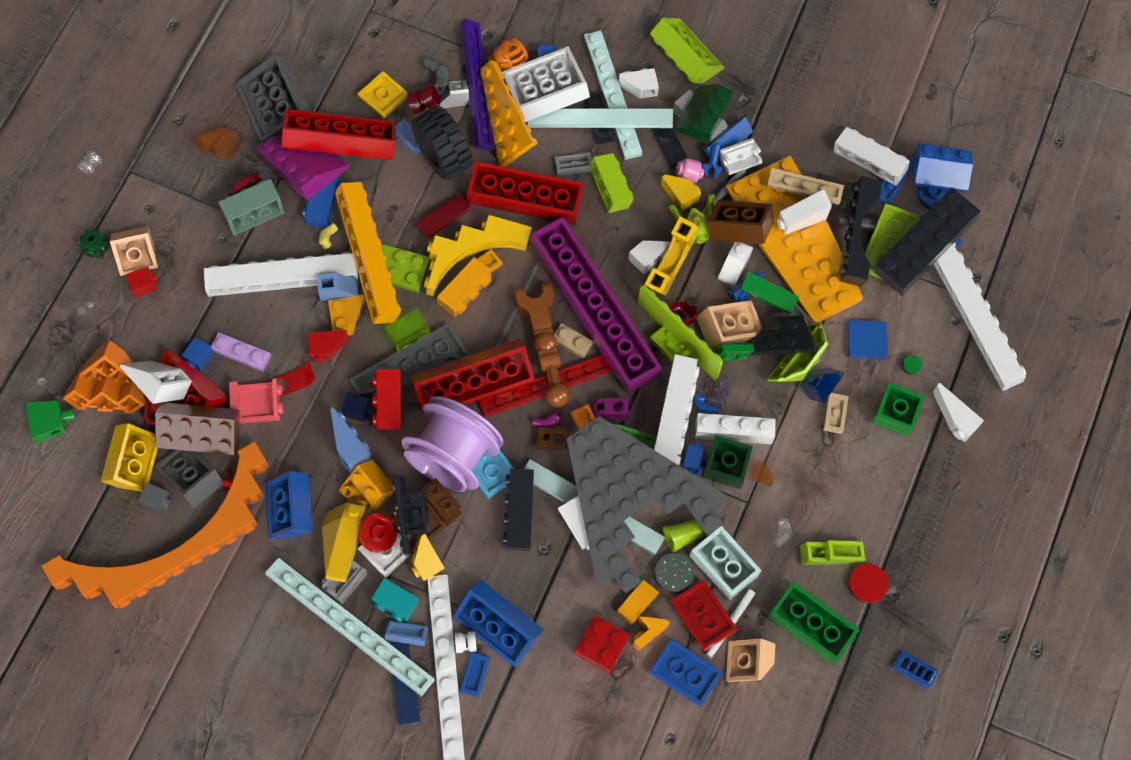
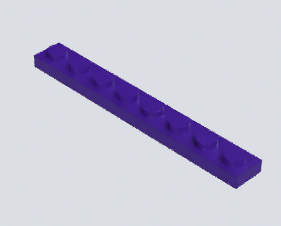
(474, 61)

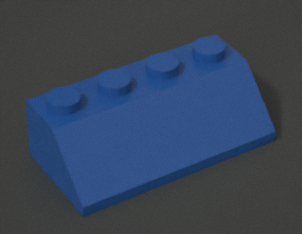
(498, 623)

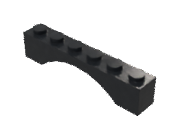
(855, 263)

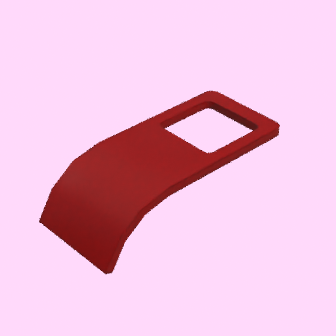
(297, 378)

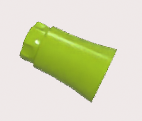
(682, 534)

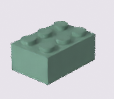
(251, 207)

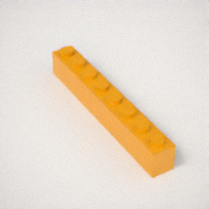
(367, 253)

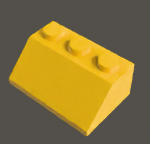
(130, 458)

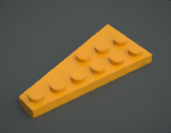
(507, 121)

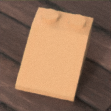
(729, 324)

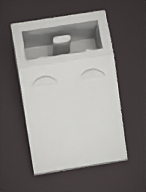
(158, 380)

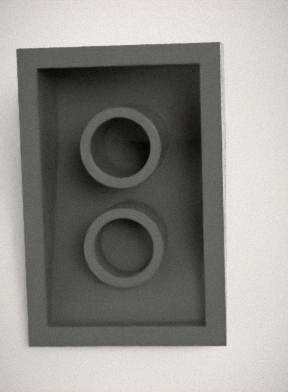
(189, 476)

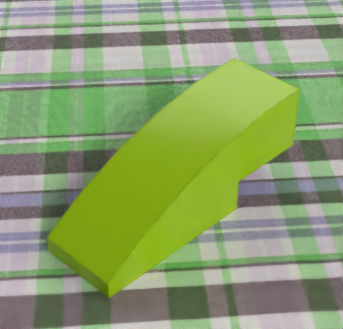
(832, 552)

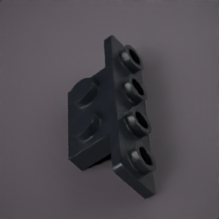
(412, 514)

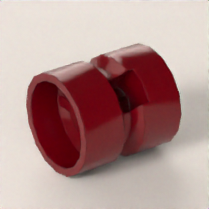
(422, 99)

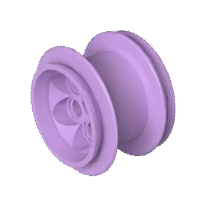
(452, 444)

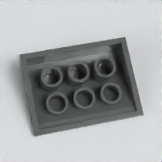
(268, 93)

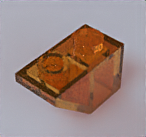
(220, 142)

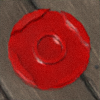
(377, 533)
(868, 583)

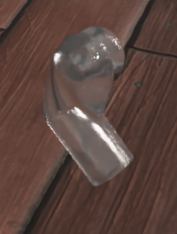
(785, 532)

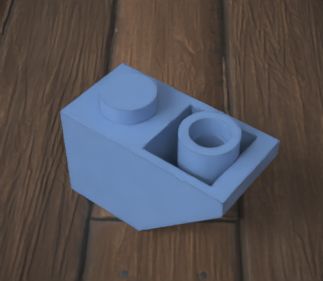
(336, 286)

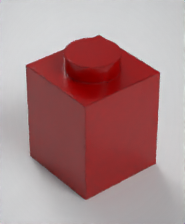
(142, 281)

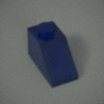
(820, 383)

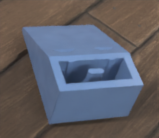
(349, 447)

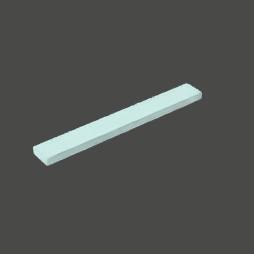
(605, 118)
(566, 491)

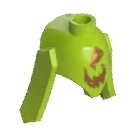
(697, 218)

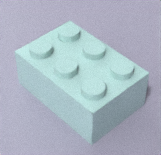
(725, 563)

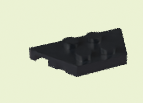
(784, 336)

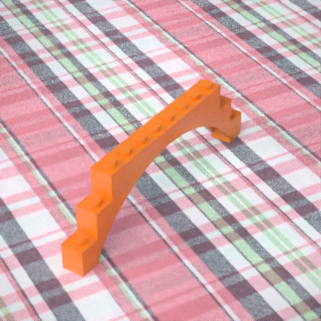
(134, 581)

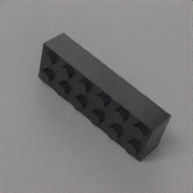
(926, 241)

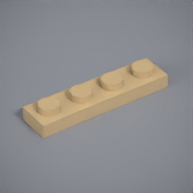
(803, 185)

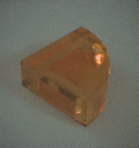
(763, 474)

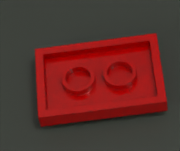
(704, 615)

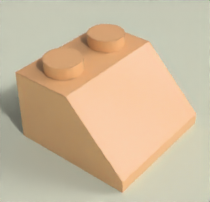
(133, 250)

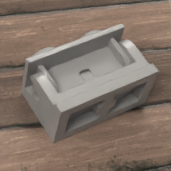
(340, 590)

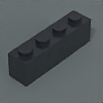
(519, 509)

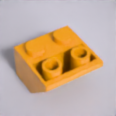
(367, 487)

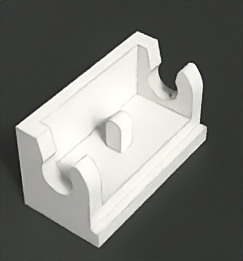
(740, 156)

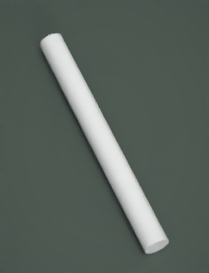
(734, 617)

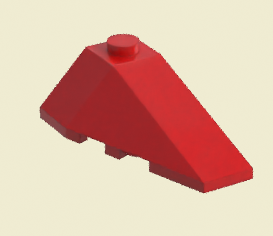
(201, 390)

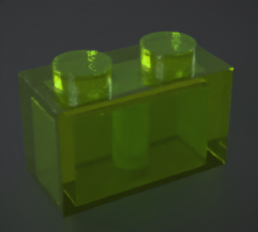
(407, 330)

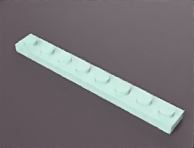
(612, 92)

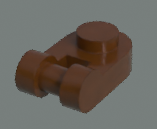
(557, 441)

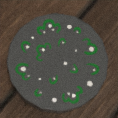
(674, 572)

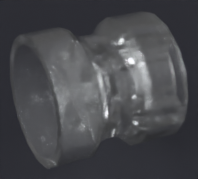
(89, 163)

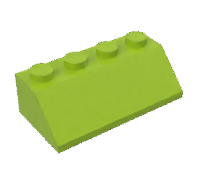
(686, 50)

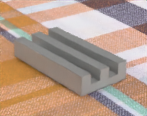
(575, 169)

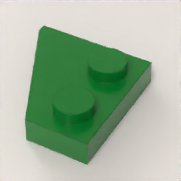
(734, 352)

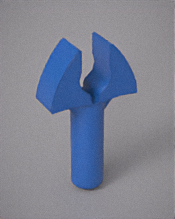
(713, 161)

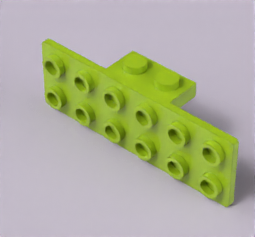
(675, 336)

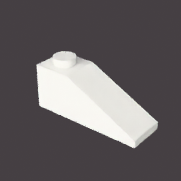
(959, 417)

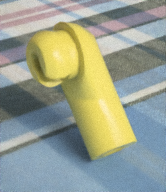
(325, 235)

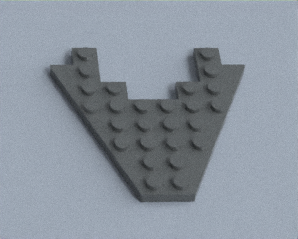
(619, 478)

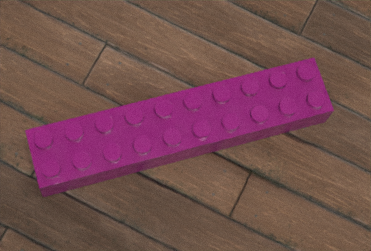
(595, 305)

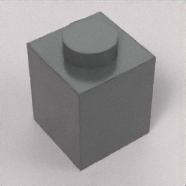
(156, 498)

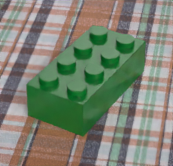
(813, 624)

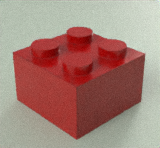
(602, 644)

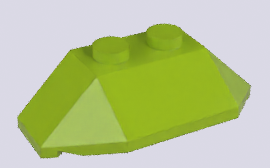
(797, 365)

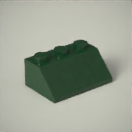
(705, 112)

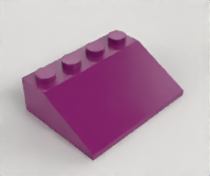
(301, 169)

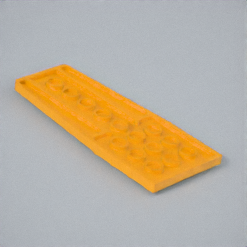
(805, 258)

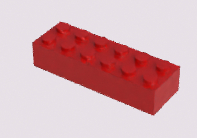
(338, 134)
(525, 192)
(476, 375)

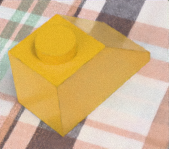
(681, 191)
(425, 559)

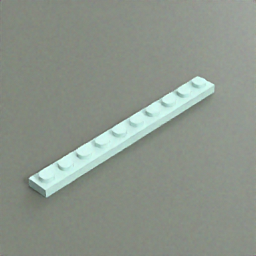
(350, 627)

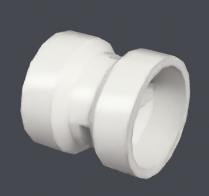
(460, 642)

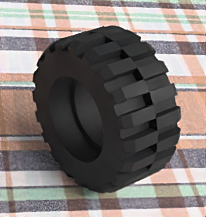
(442, 142)

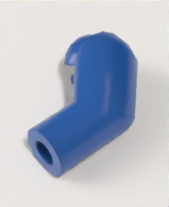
(703, 406)

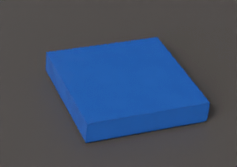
(867, 339)

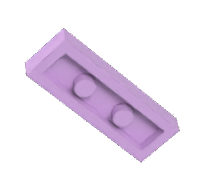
(240, 352)

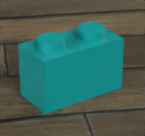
(395, 601)

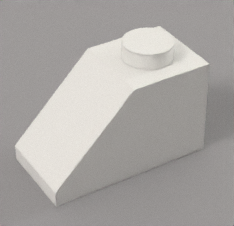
(735, 263)

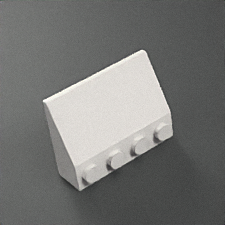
(546, 83)

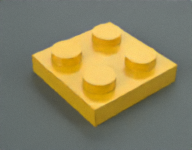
(383, 95)

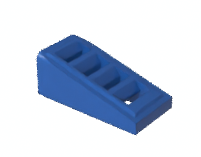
(918, 664)

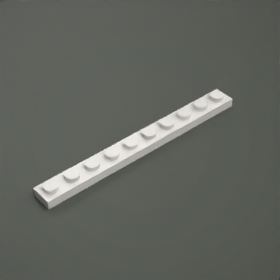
(446, 668)

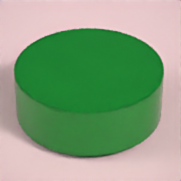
(912, 365)

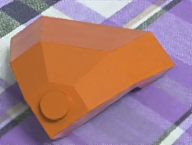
(104, 383)

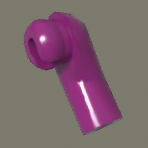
(549, 422)

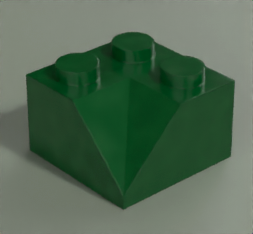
(728, 462)

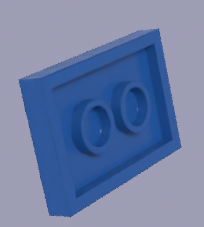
(685, 673)

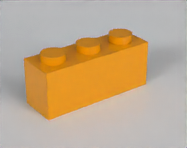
(464, 287)

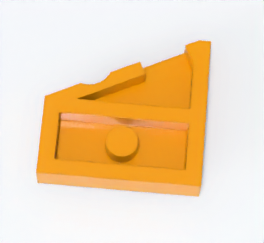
(345, 312)

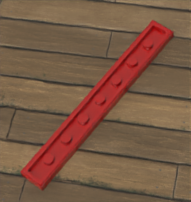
(537, 389)

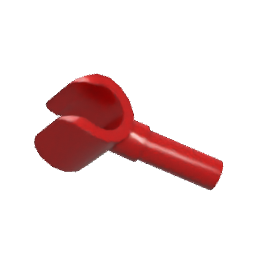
(228, 482)

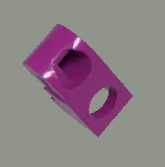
(611, 408)

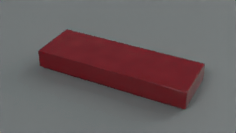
(443, 216)

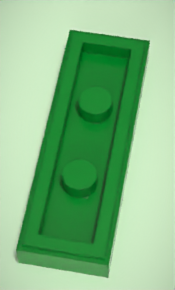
(769, 293)

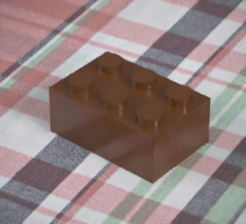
(740, 221)

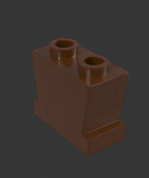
(442, 502)

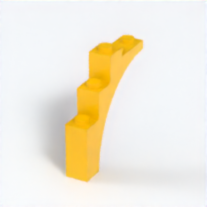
(468, 241)

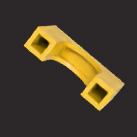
(682, 241)

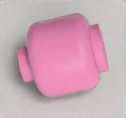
(690, 170)

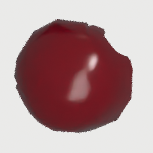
(684, 311)

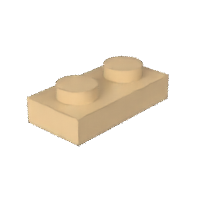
(573, 341)
(835, 413)

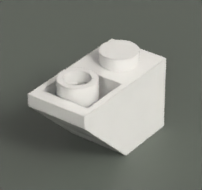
(640, 83)
(648, 254)

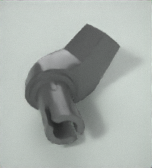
(441, 72)

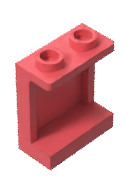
(257, 401)

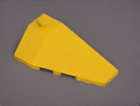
(341, 539)

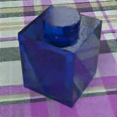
(357, 407)

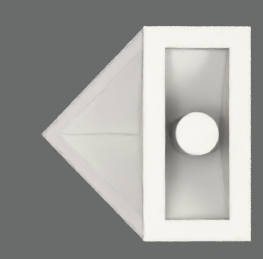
(455, 94)

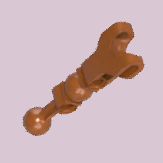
(545, 343)

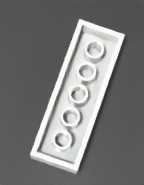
(677, 408)

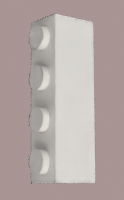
(871, 156)
(735, 428)

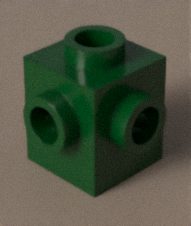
(93, 243)

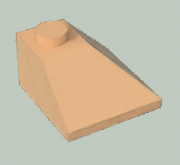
(749, 659)

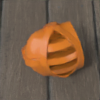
(508, 54)

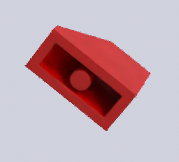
(326, 344)

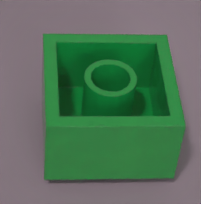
(898, 409)

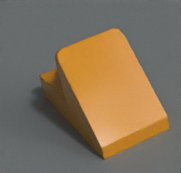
(653, 628)

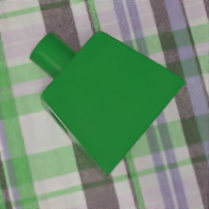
(47, 419)

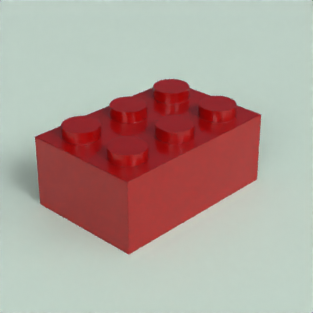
(387, 399)

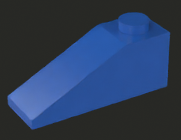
(321, 205)

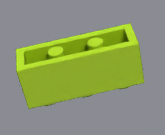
(611, 182)

